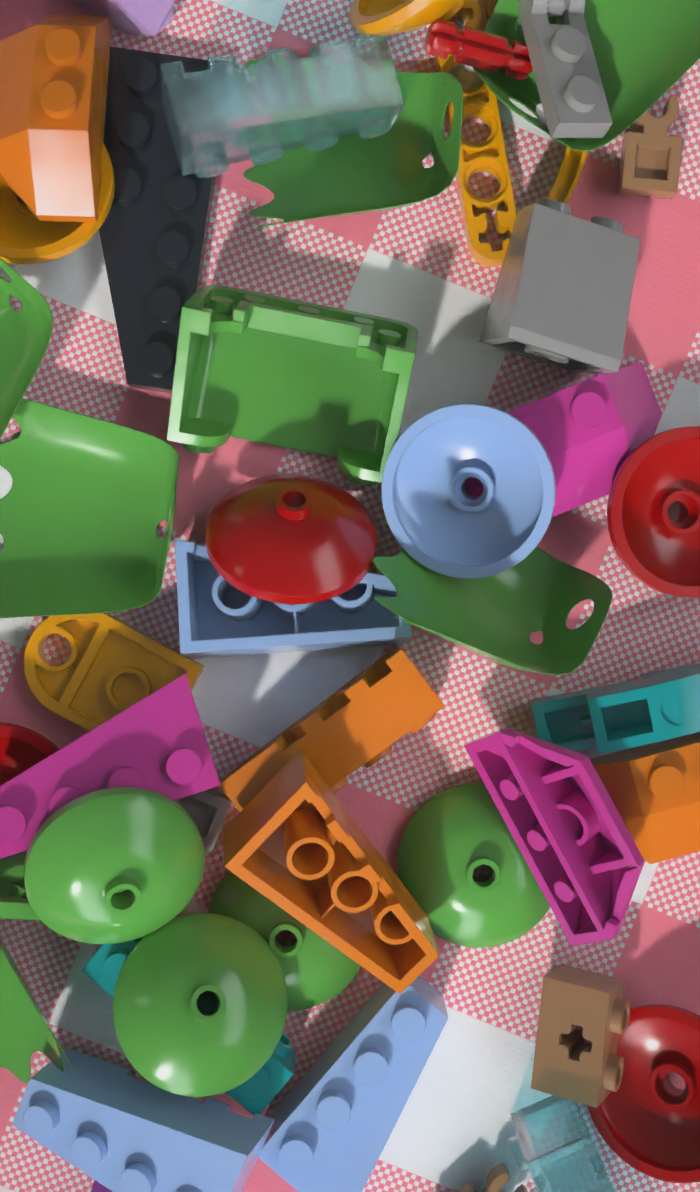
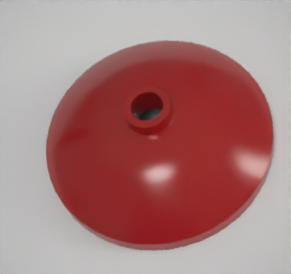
(643, 535)
(290, 539)
(649, 1118)

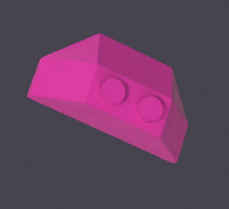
(590, 432)
(563, 830)

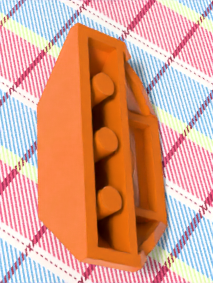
(55, 114)
(657, 794)

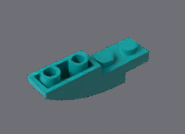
(624, 713)

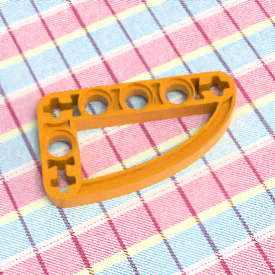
(492, 158)

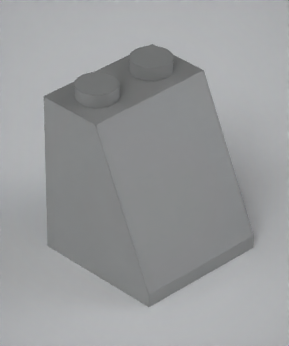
(564, 290)

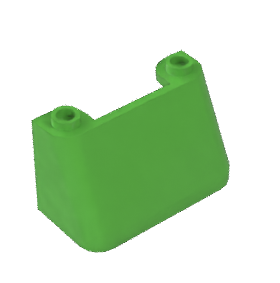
(290, 378)

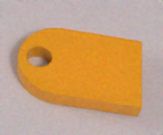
(107, 667)

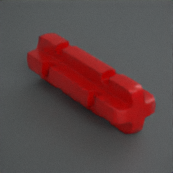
(478, 49)

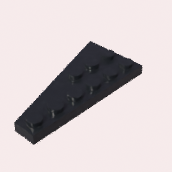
(156, 219)

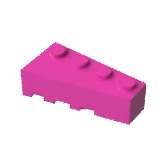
(147, 747)

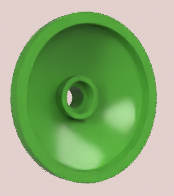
(107, 845)
(437, 862)
(310, 966)
(159, 1013)

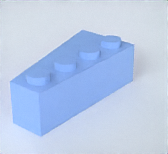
(228, 622)
(354, 1093)
(137, 1133)

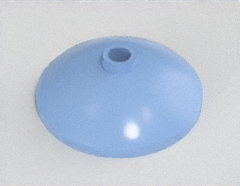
(436, 515)

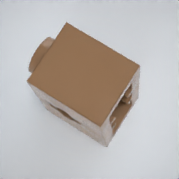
(561, 1058)

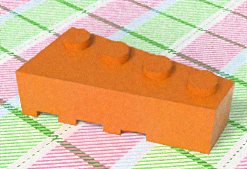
(345, 729)
(325, 872)

